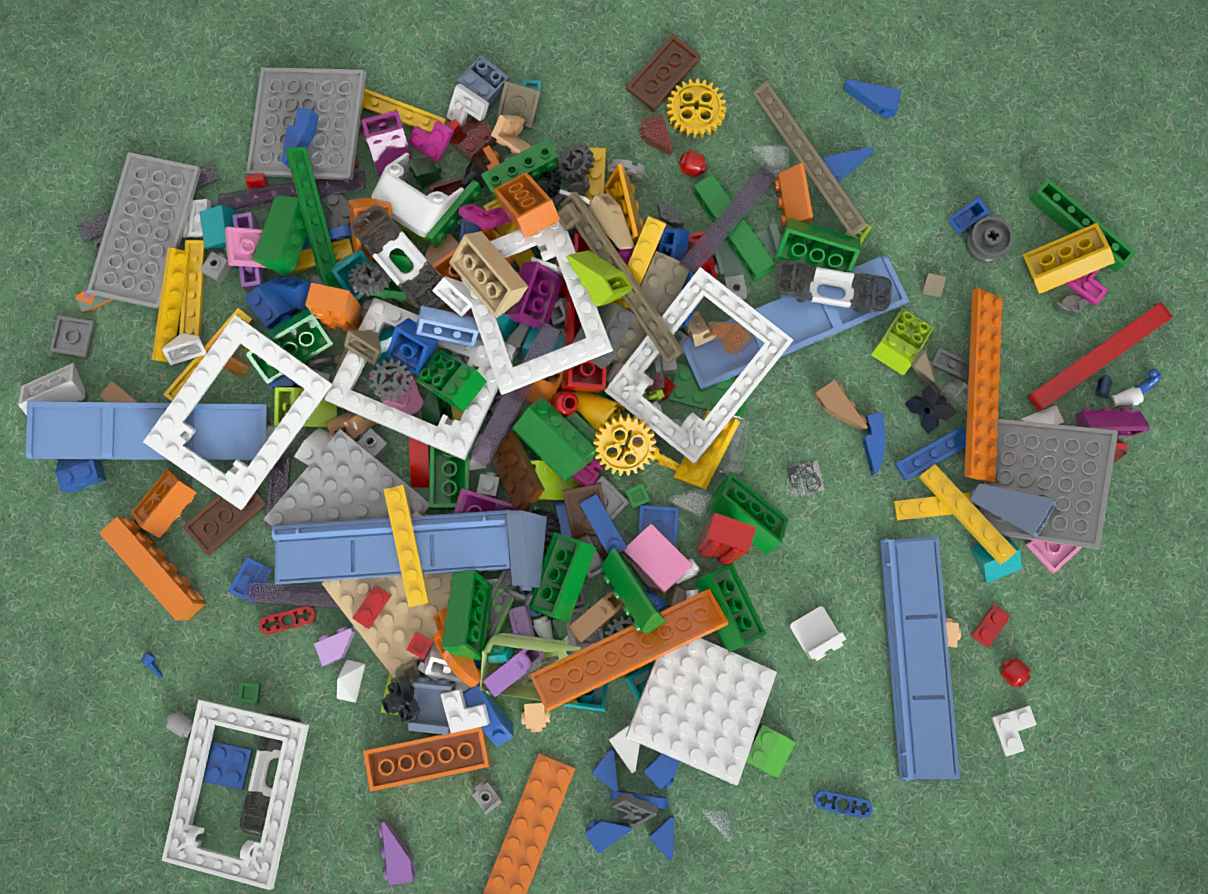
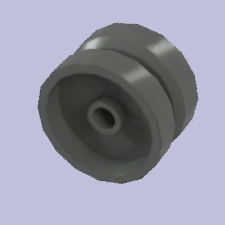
(989, 239)

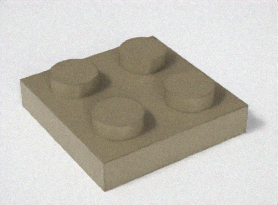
(519, 101)

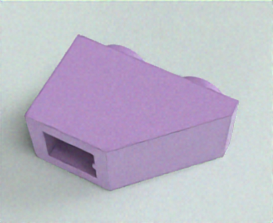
(334, 647)

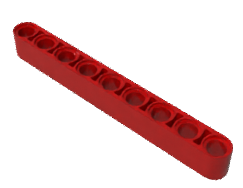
(1100, 356)

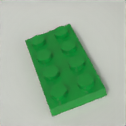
(689, 393)

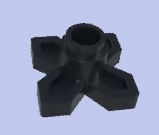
(931, 406)
(400, 699)

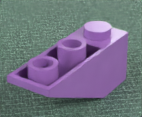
(512, 670)
(398, 858)

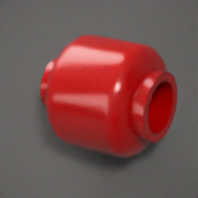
(692, 163)
(565, 402)
(1015, 672)

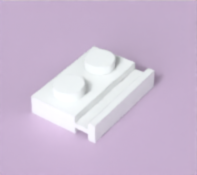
(193, 224)

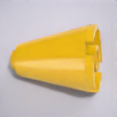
(597, 409)

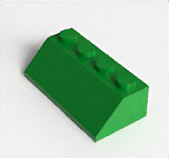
(281, 236)
(817, 246)
(300, 336)
(554, 439)
(447, 478)
(743, 504)
(562, 577)
(631, 592)
(735, 604)
(467, 615)

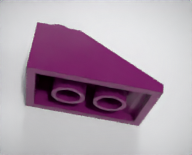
(475, 502)

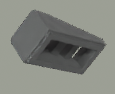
(519, 335)

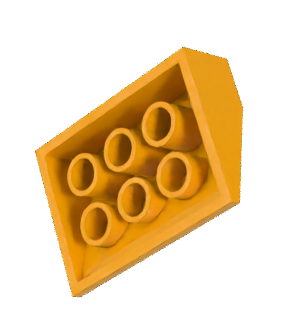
(623, 191)

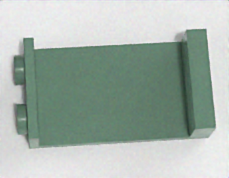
(727, 263)

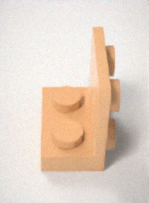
(507, 132)

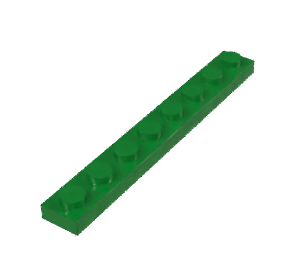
(312, 214)

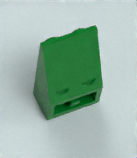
(451, 380)

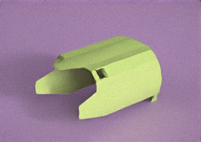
(548, 646)

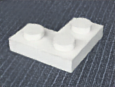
(465, 102)
(460, 716)
(1007, 728)

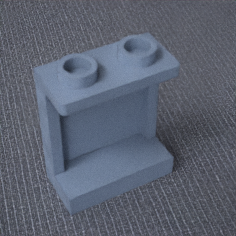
(432, 712)

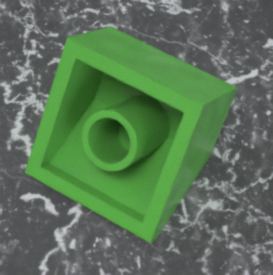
(769, 750)

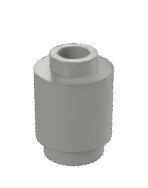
(179, 724)

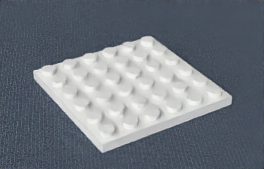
(703, 708)

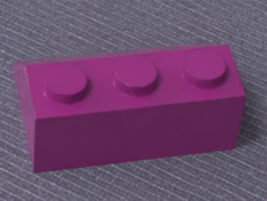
(538, 297)
(1126, 421)

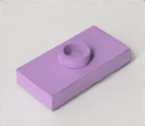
(521, 621)

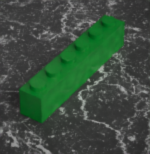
(1074, 217)
(742, 239)

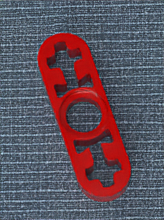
(272, 618)

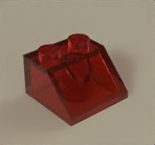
(473, 138)

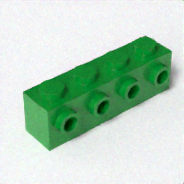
(532, 160)

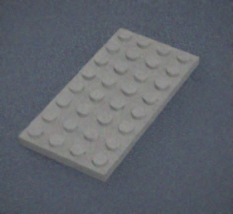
(142, 224)

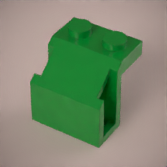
(405, 265)

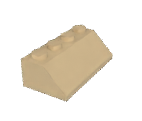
(487, 273)

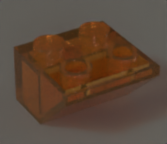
(733, 335)

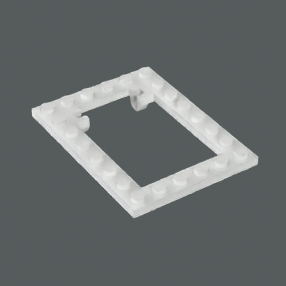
(552, 242)
(631, 381)
(449, 436)
(242, 480)
(181, 843)

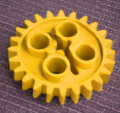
(696, 124)
(640, 450)

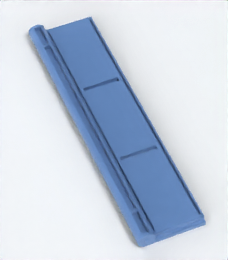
(802, 322)
(120, 428)
(369, 551)
(919, 659)

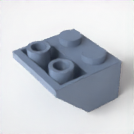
(484, 80)

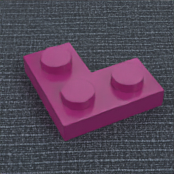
(432, 144)
(482, 218)
(1088, 288)

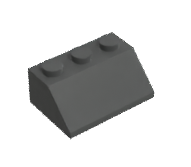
(616, 323)

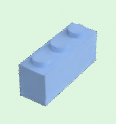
(447, 326)

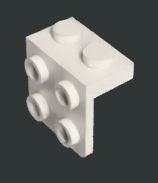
(817, 633)

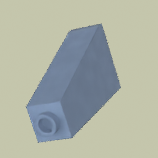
(1018, 508)
(526, 548)

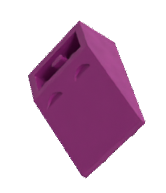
(385, 139)

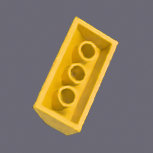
(1068, 258)

